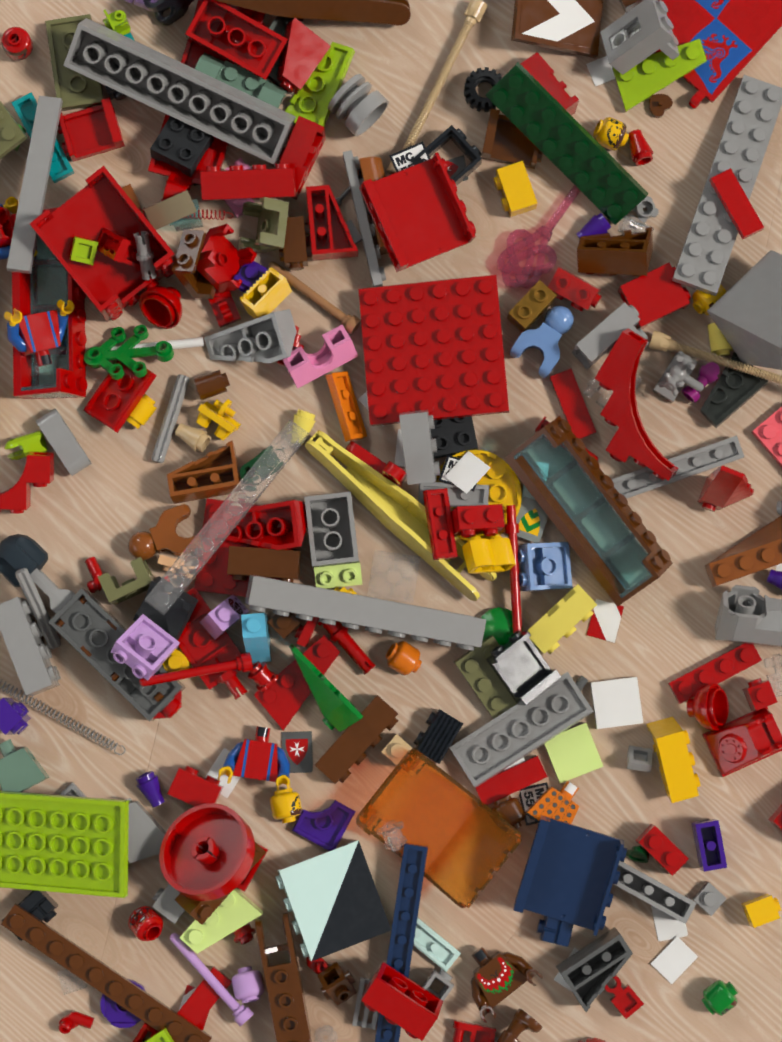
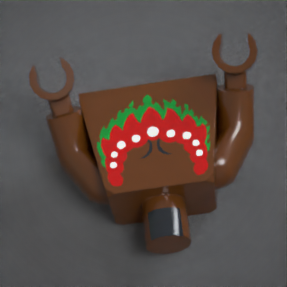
(498, 978)

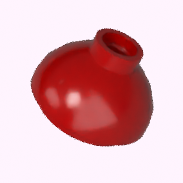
(161, 306)
(709, 707)

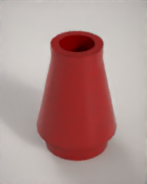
(640, 150)

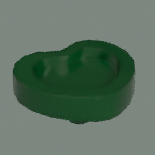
(638, 854)

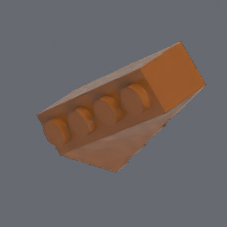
(749, 556)

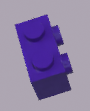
(13, 716)

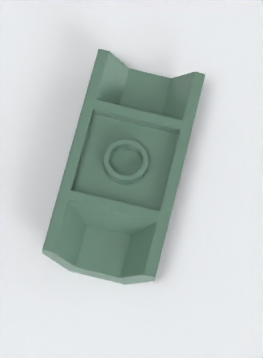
(241, 79)

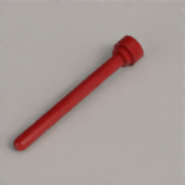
(241, 663)

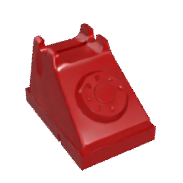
(744, 741)

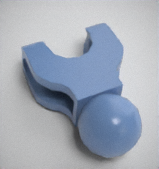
(546, 338)

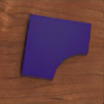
(325, 826)

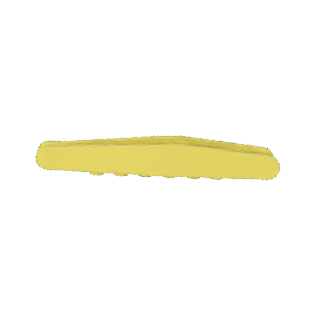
(391, 506)

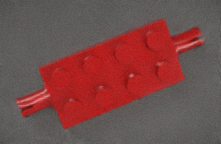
(204, 650)

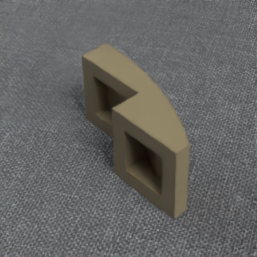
(170, 210)

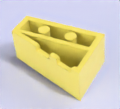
(561, 619)

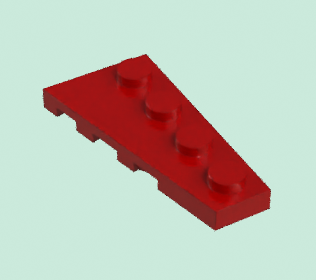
(290, 690)

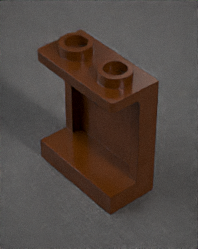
(507, 143)
(186, 263)

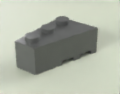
(594, 966)

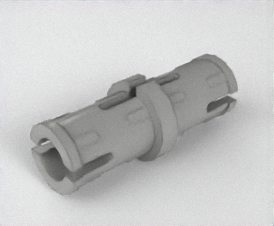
(145, 255)

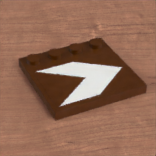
(559, 25)

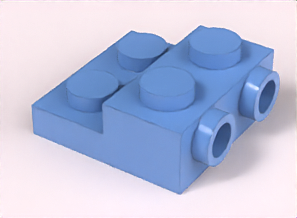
(545, 566)

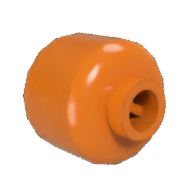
(403, 658)

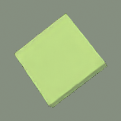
(573, 753)

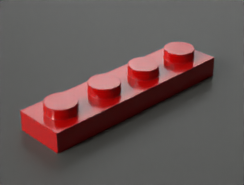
(715, 671)

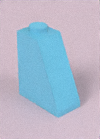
(256, 636)

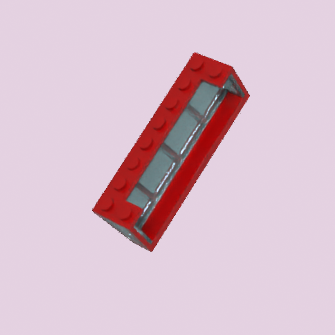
(38, 294)

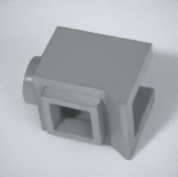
(445, 978)

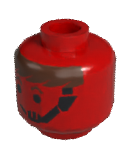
(17, 43)

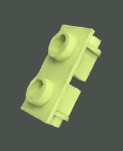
(338, 575)

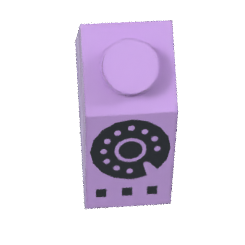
(223, 616)

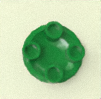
(498, 624)

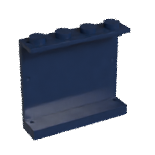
(570, 874)

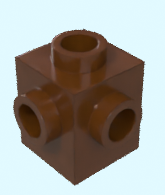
(337, 984)

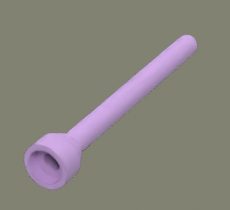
(239, 1012)

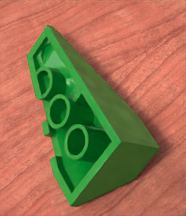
(334, 706)

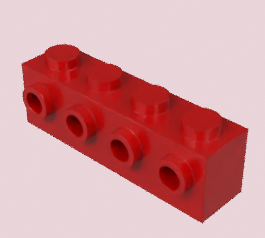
(248, 182)

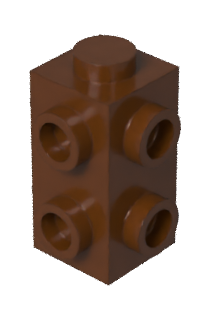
(296, 251)

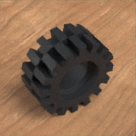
(471, 84)

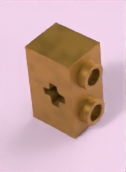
(531, 306)

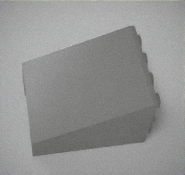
(752, 314)

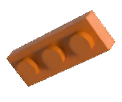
(346, 406)

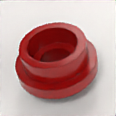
(244, 934)

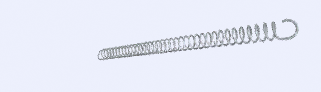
(56, 717)

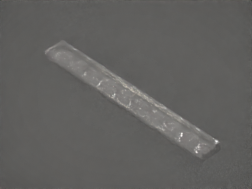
(226, 517)

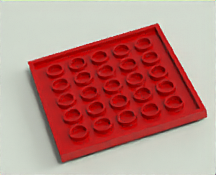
(433, 349)

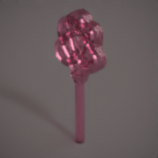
(528, 240)

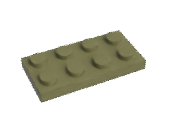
(71, 86)

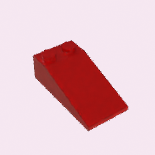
(236, 37)

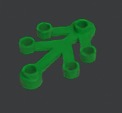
(98, 356)

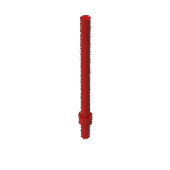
(512, 529)

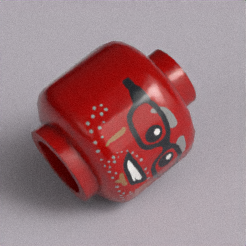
(145, 923)

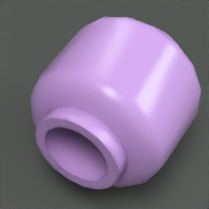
(248, 985)

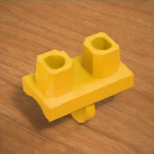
(219, 415)

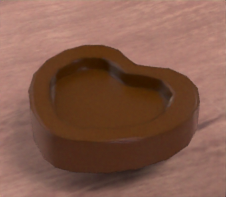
(659, 104)

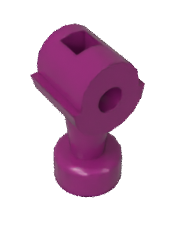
(706, 375)

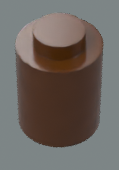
(211, 384)

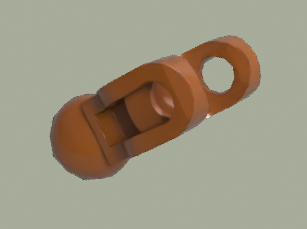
(162, 536)

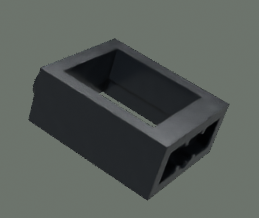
(459, 140)

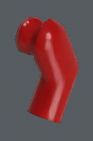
(95, 571)

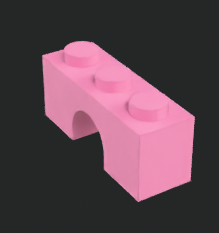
(335, 352)

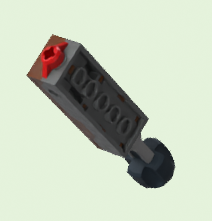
(89, 630)

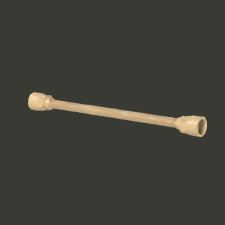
(473, 13)
(663, 342)

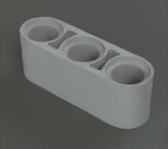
(63, 442)

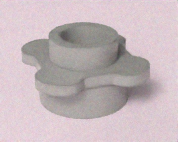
(651, 210)

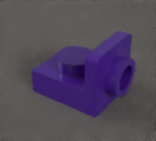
(249, 275)

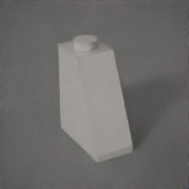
(143, 833)

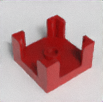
(221, 260)

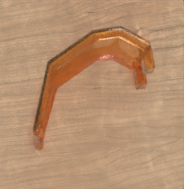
(461, 831)

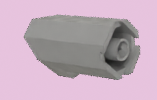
(749, 617)

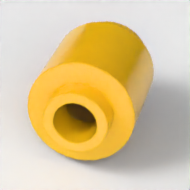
(142, 412)

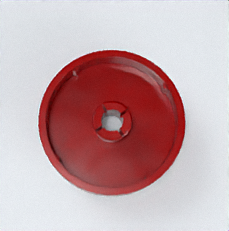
(185, 855)

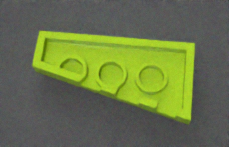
(657, 73)
(322, 85)

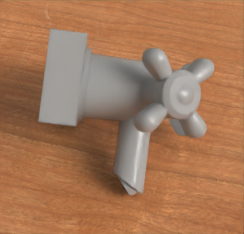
(677, 376)

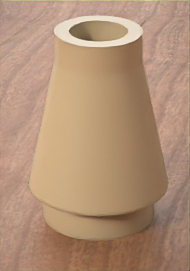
(194, 437)

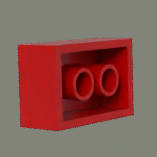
(402, 1001)

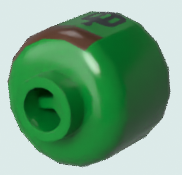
(720, 997)

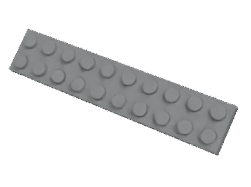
(742, 150)

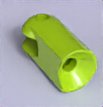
(28, 443)

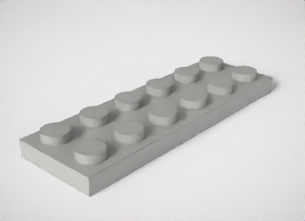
(521, 730)

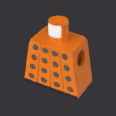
(555, 804)

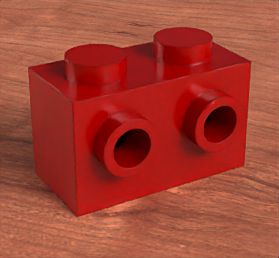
(477, 520)

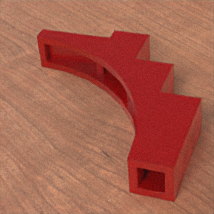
(621, 410)

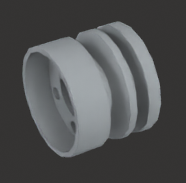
(354, 101)

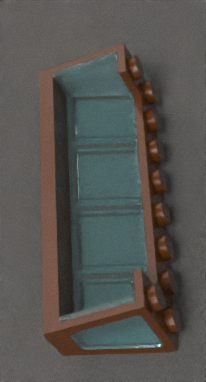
(589, 511)

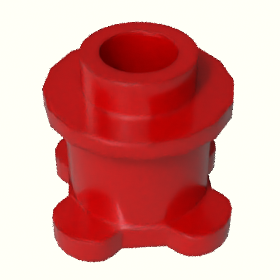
(262, 676)

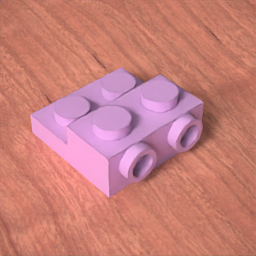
(144, 647)

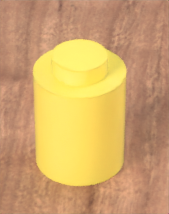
(717, 341)

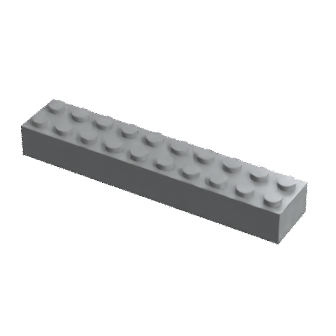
(179, 90)
(365, 611)

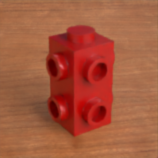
(574, 289)

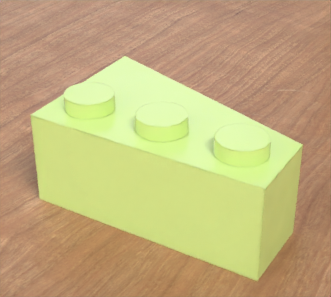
(228, 917)

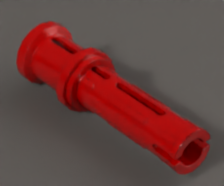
(340, 634)

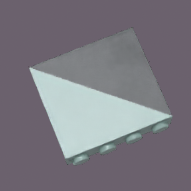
(333, 901)

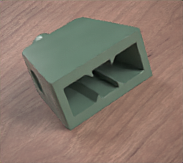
(19, 768)

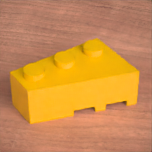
(674, 759)

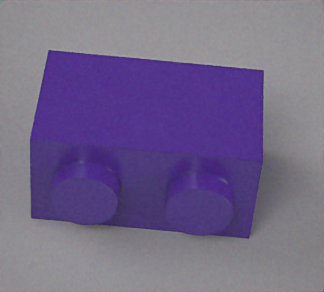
(709, 845)

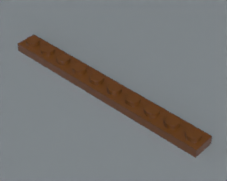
(101, 976)

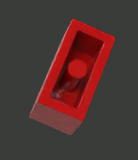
(194, 788)
(662, 849)

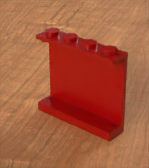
(418, 213)

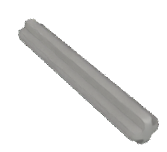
(170, 418)
(38, 608)

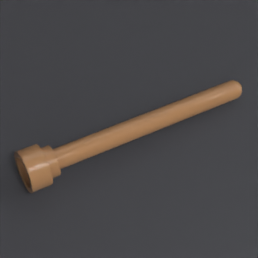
(349, 322)

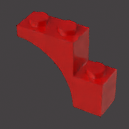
(39, 471)

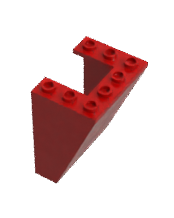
(96, 206)

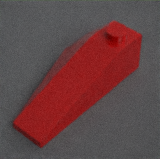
(724, 488)
(272, 525)

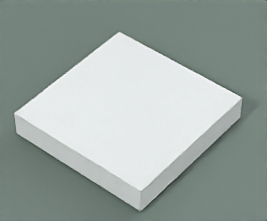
(616, 703)

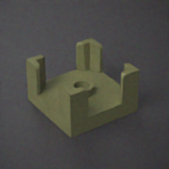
(271, 224)
(130, 588)

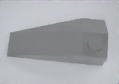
(258, 340)

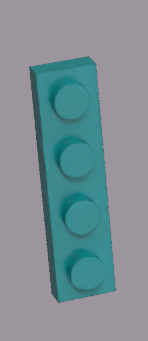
(26, 111)

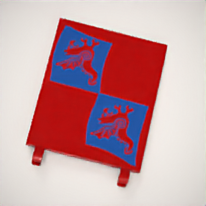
(729, 35)

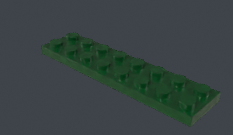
(566, 143)

